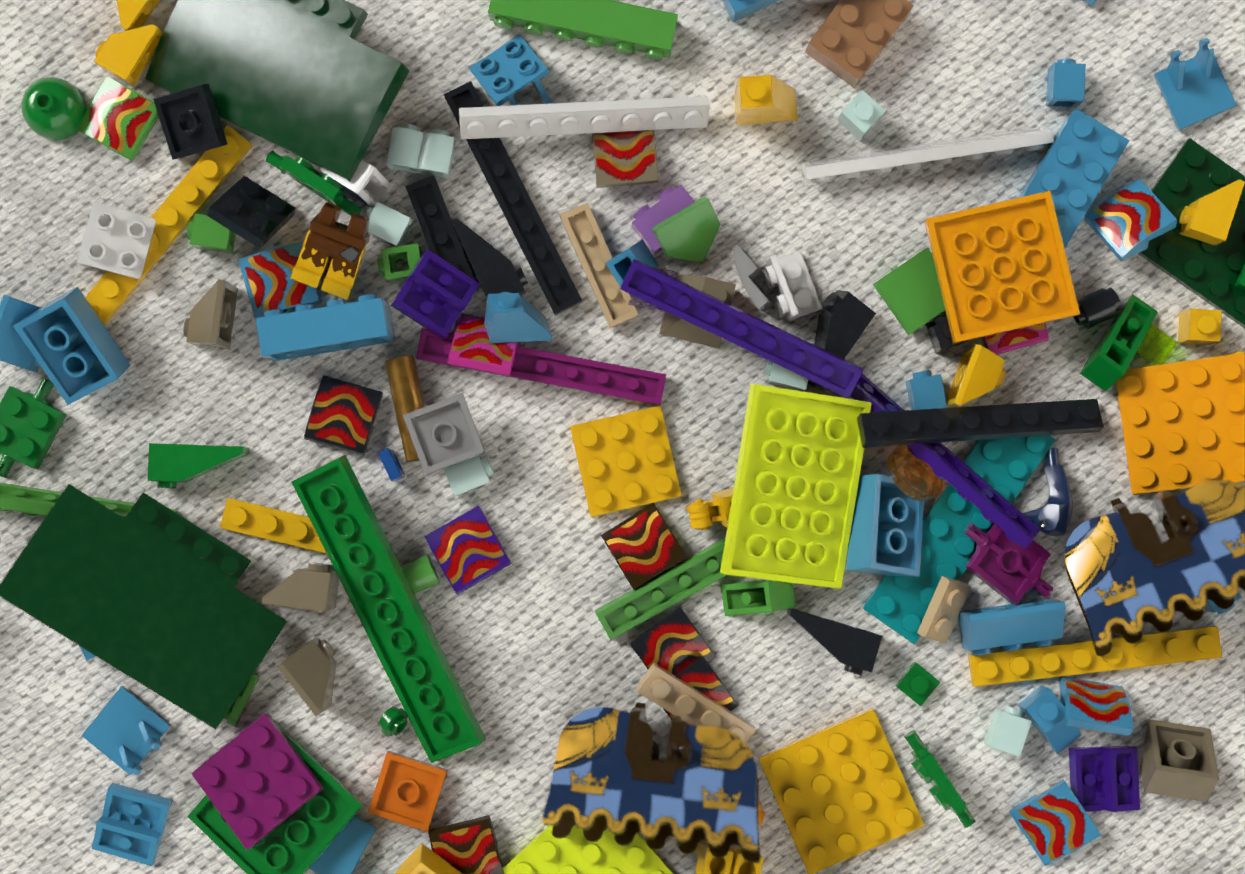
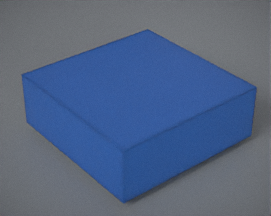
(391, 464)

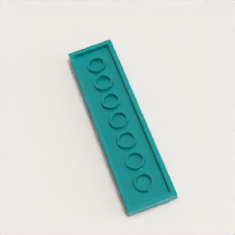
(945, 548)

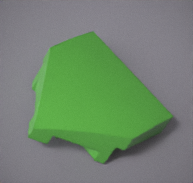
(689, 232)

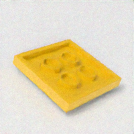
(625, 461)

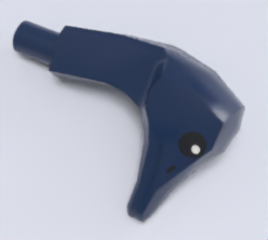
(1057, 512)

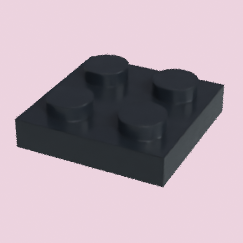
(190, 121)
(251, 212)

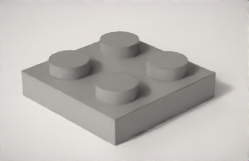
(444, 434)

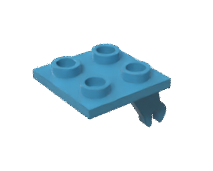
(509, 71)
(1194, 87)
(126, 731)

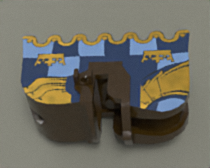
(1133, 578)
(613, 780)

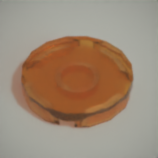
(913, 475)

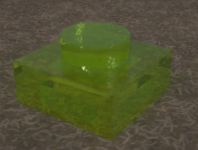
(1156, 346)

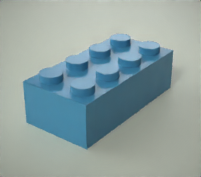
(1076, 168)
(325, 328)

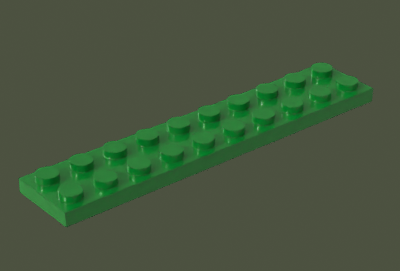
(388, 609)

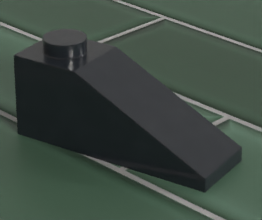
(491, 267)
(841, 324)
(844, 642)

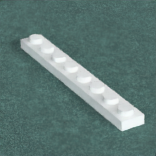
(583, 117)
(939, 152)

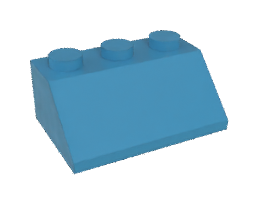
(72, 346)
(885, 529)
(1012, 625)

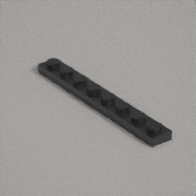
(518, 209)
(979, 422)

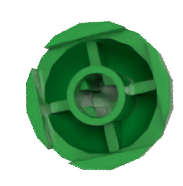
(53, 108)

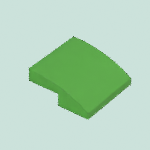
(913, 291)

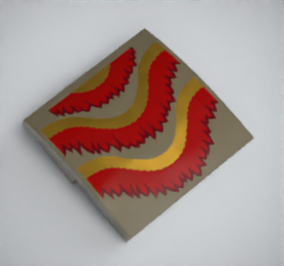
(625, 158)

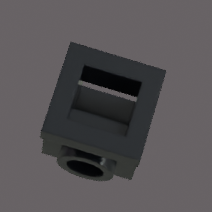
(941, 335)

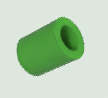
(420, 573)

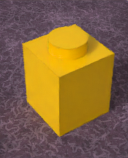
(1199, 326)

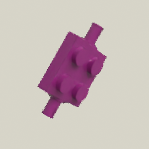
(1007, 565)

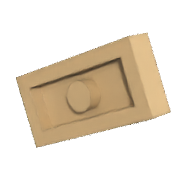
(944, 609)

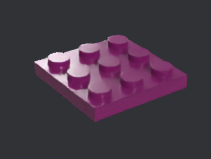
(257, 781)

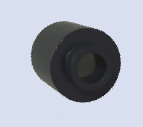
(1097, 307)

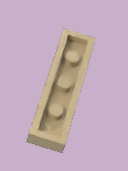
(593, 255)
(689, 703)

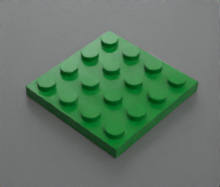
(297, 840)

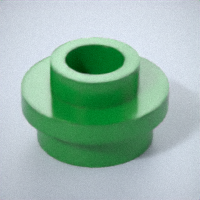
(393, 721)

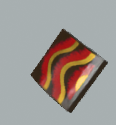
(643, 546)
(468, 846)

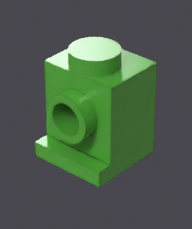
(390, 257)

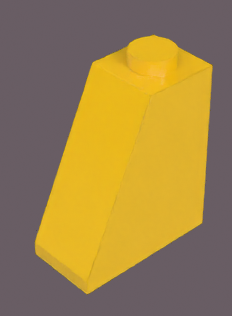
(764, 100)

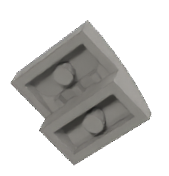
(748, 272)

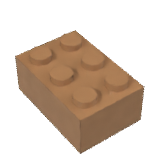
(856, 35)

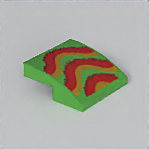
(119, 118)

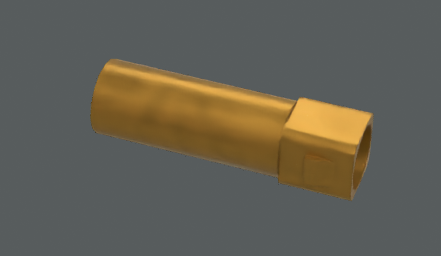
(406, 397)

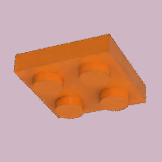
(407, 791)

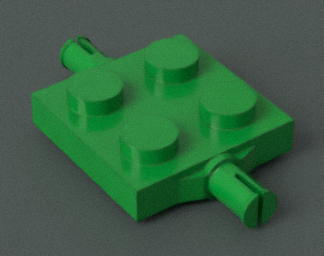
(305, 174)
(27, 426)
(942, 789)

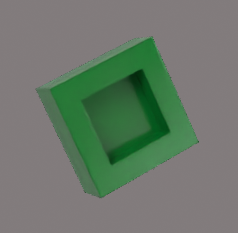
(917, 684)

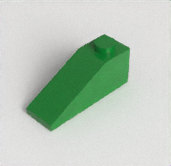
(1119, 344)
(186, 462)

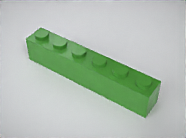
(595, 21)

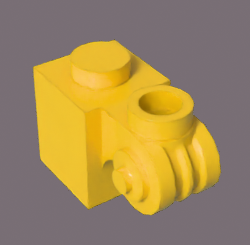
(705, 512)

